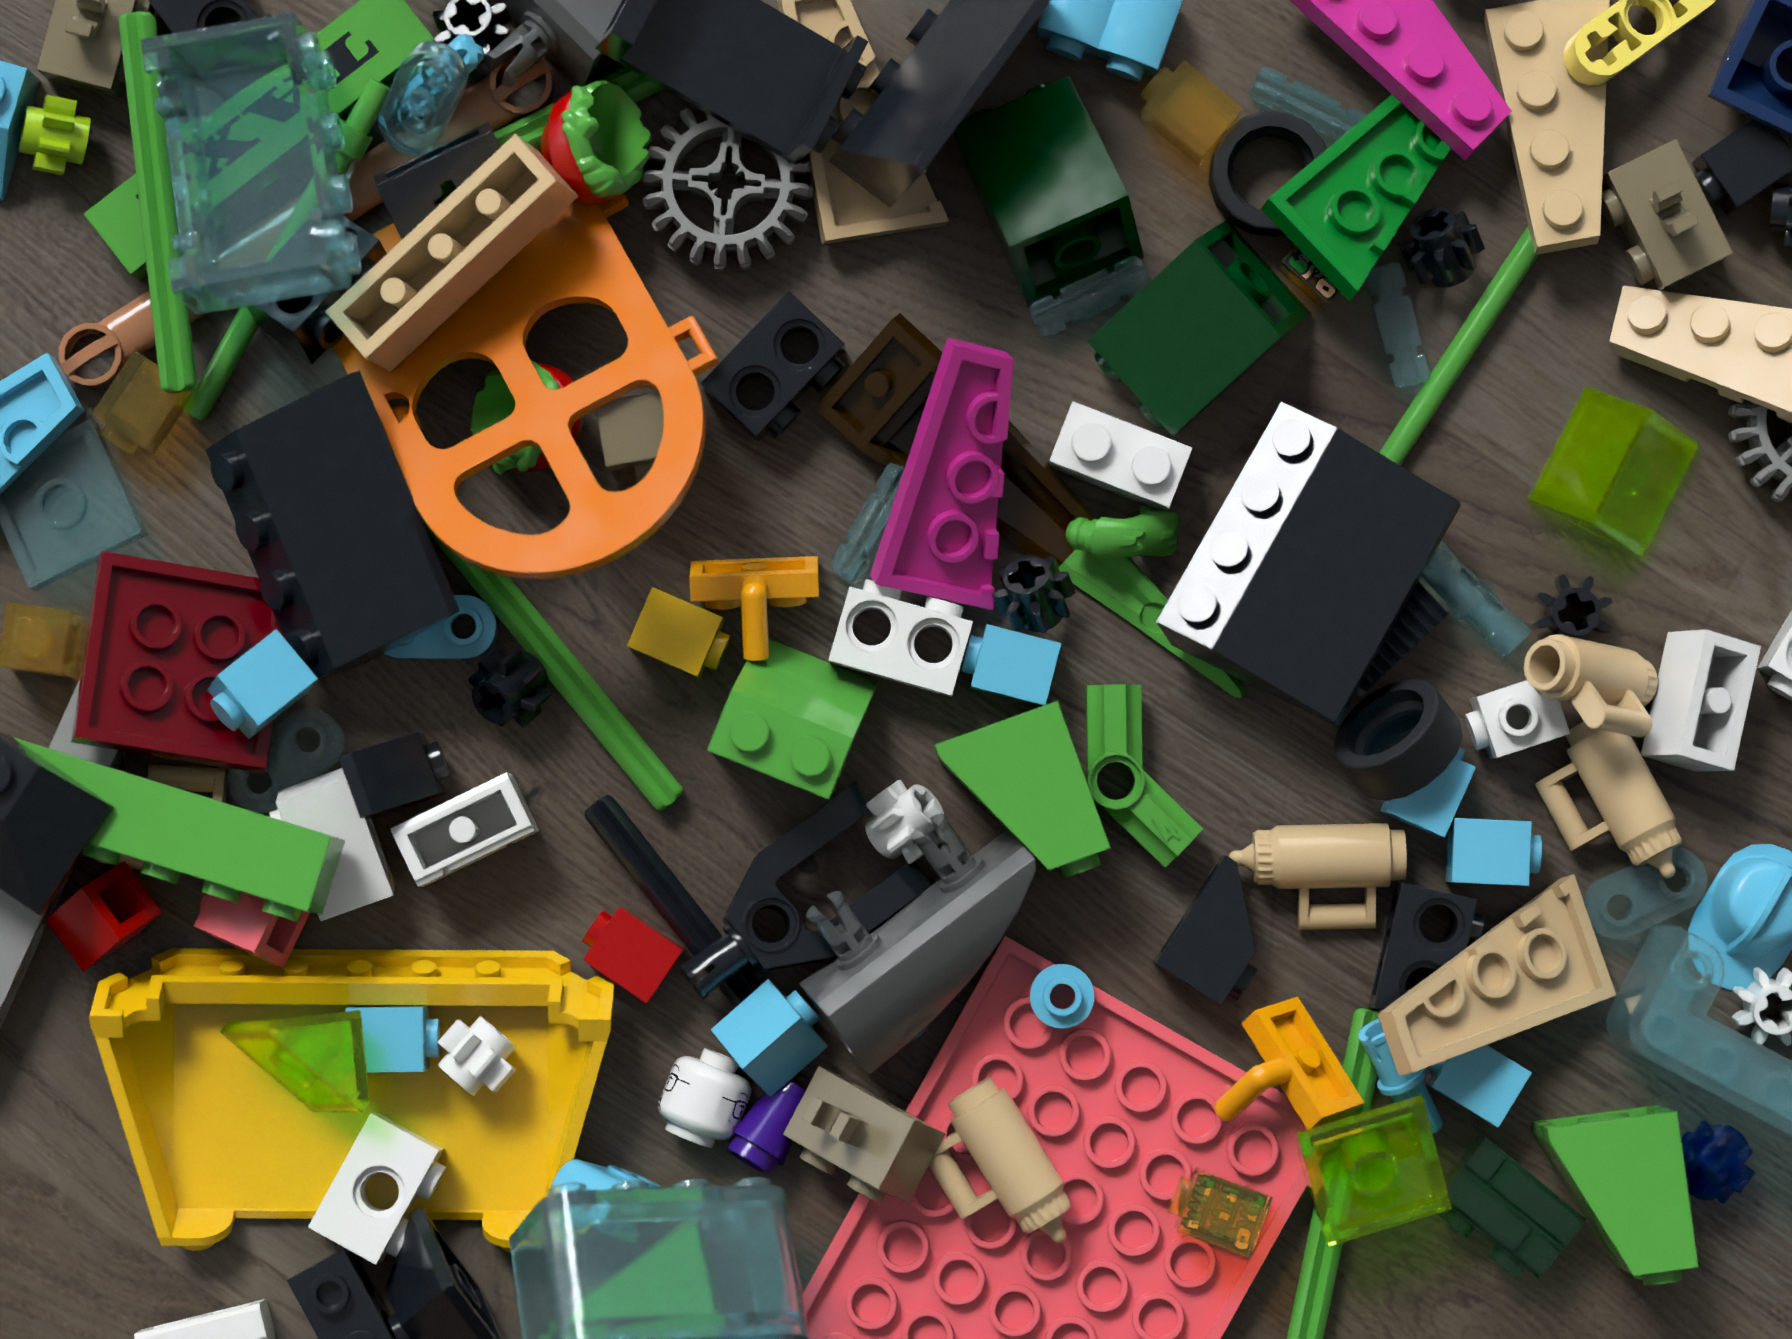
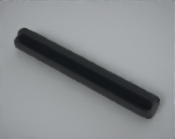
(662, 888)

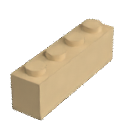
(451, 253)

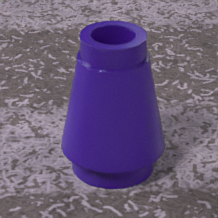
(759, 1133)

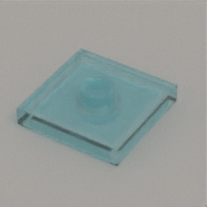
(68, 508)

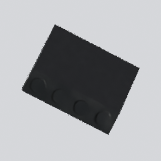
(929, 92)
(332, 528)
(1307, 564)

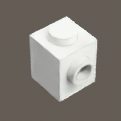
(1514, 720)

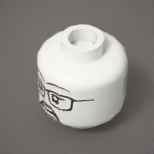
(704, 1098)

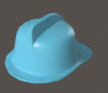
(1749, 913)

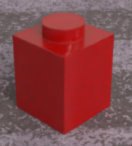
(103, 916)
(631, 952)

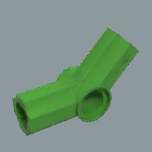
(1147, 810)

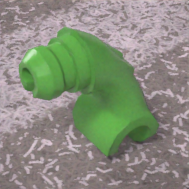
(1144, 535)

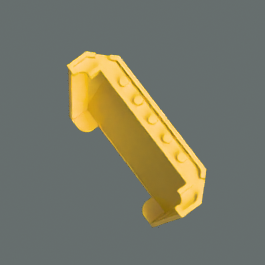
(232, 1143)

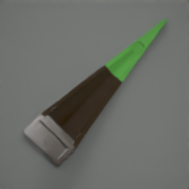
(880, 410)

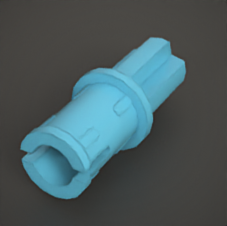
(1389, 1081)

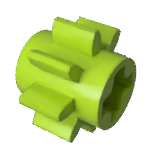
(54, 134)

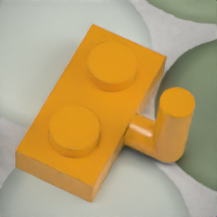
(749, 585)
(1298, 1062)

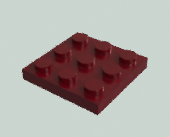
(154, 651)

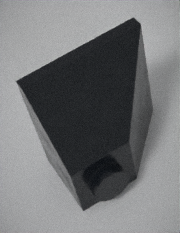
(43, 824)
(435, 1290)

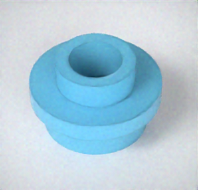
(1044, 984)

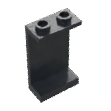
(740, 66)

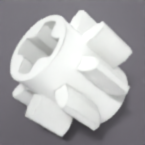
(897, 815)
(1755, 1000)
(477, 1055)

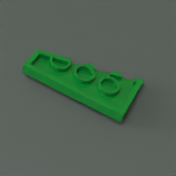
(1358, 193)

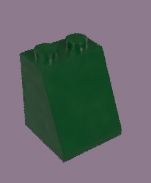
(1048, 189)
(1197, 328)

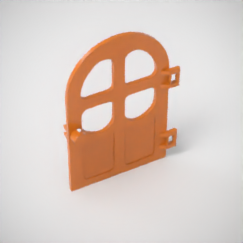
(563, 265)

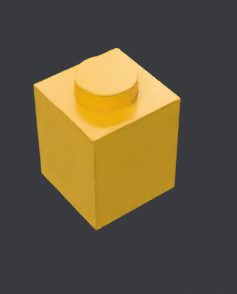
(679, 634)

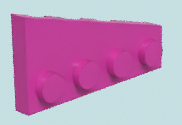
(1419, 62)
(946, 504)

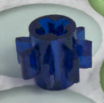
(1716, 1161)

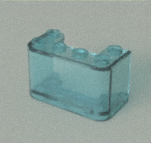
(253, 163)
(1665, 1025)
(659, 1263)

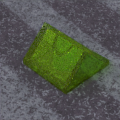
(1614, 470)
(310, 1055)
(1373, 1170)

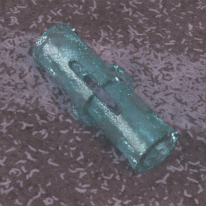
(1474, 601)

